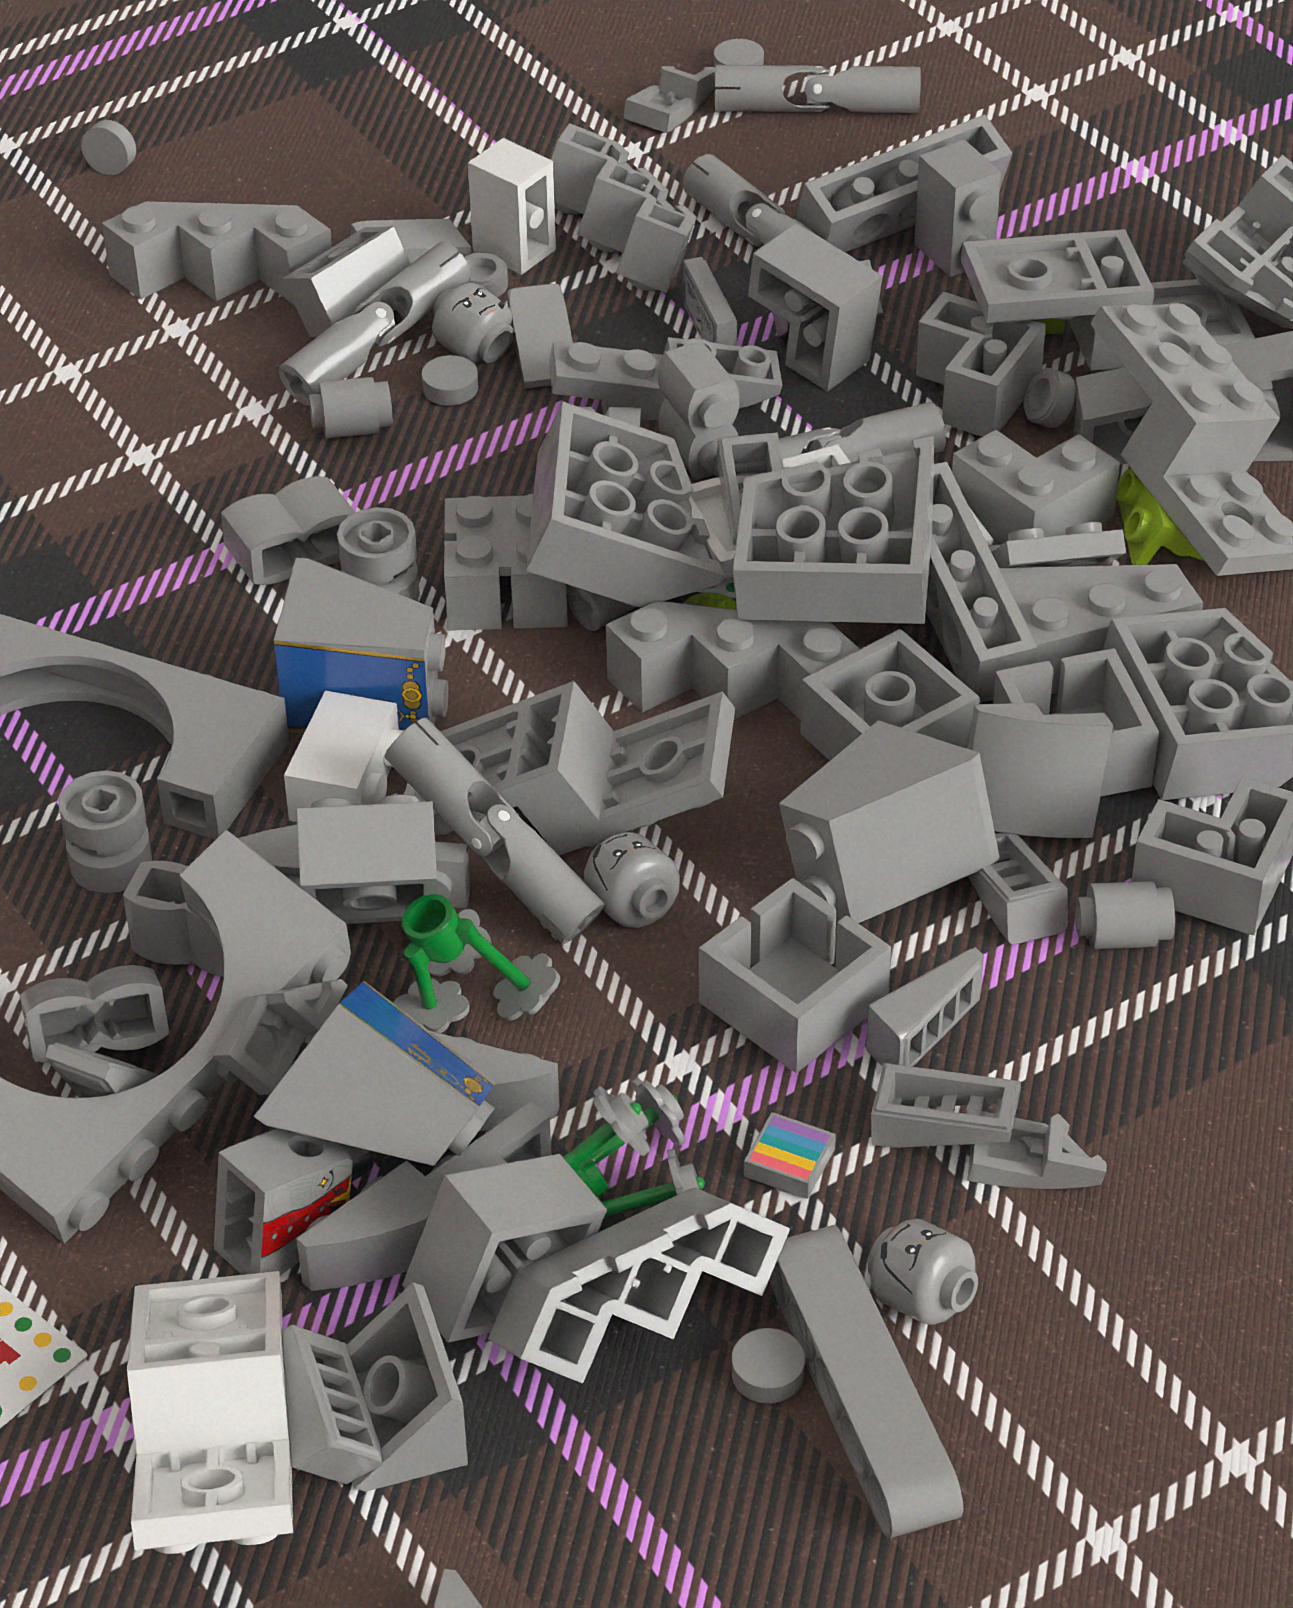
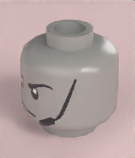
(472, 323)
(632, 879)
(923, 1271)

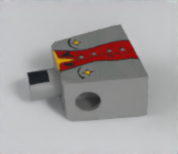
(273, 1193)

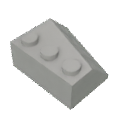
(616, 512)
(838, 540)
(1074, 605)
(1211, 698)

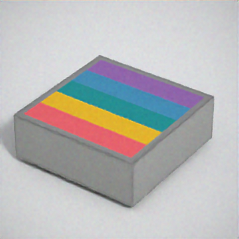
(789, 1155)

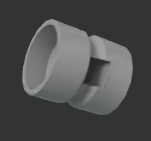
(380, 549)
(104, 830)

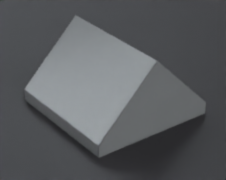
(409, 1392)

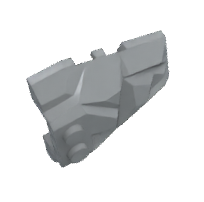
(1252, 249)

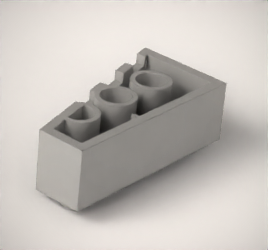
(1113, 403)

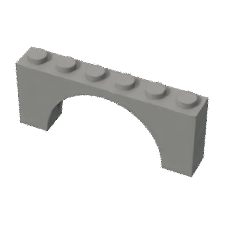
(218, 730)
(74, 1153)

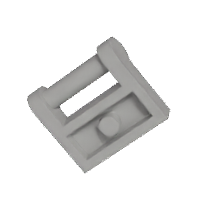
(1081, 546)

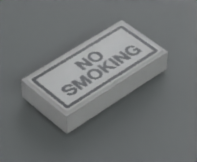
(707, 304)

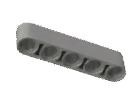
(864, 1384)

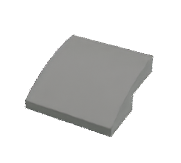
(1041, 768)

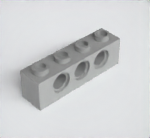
(881, 192)
(970, 596)

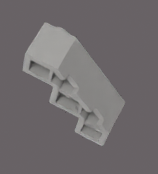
(620, 208)
(211, 246)
(709, 650)
(636, 1272)

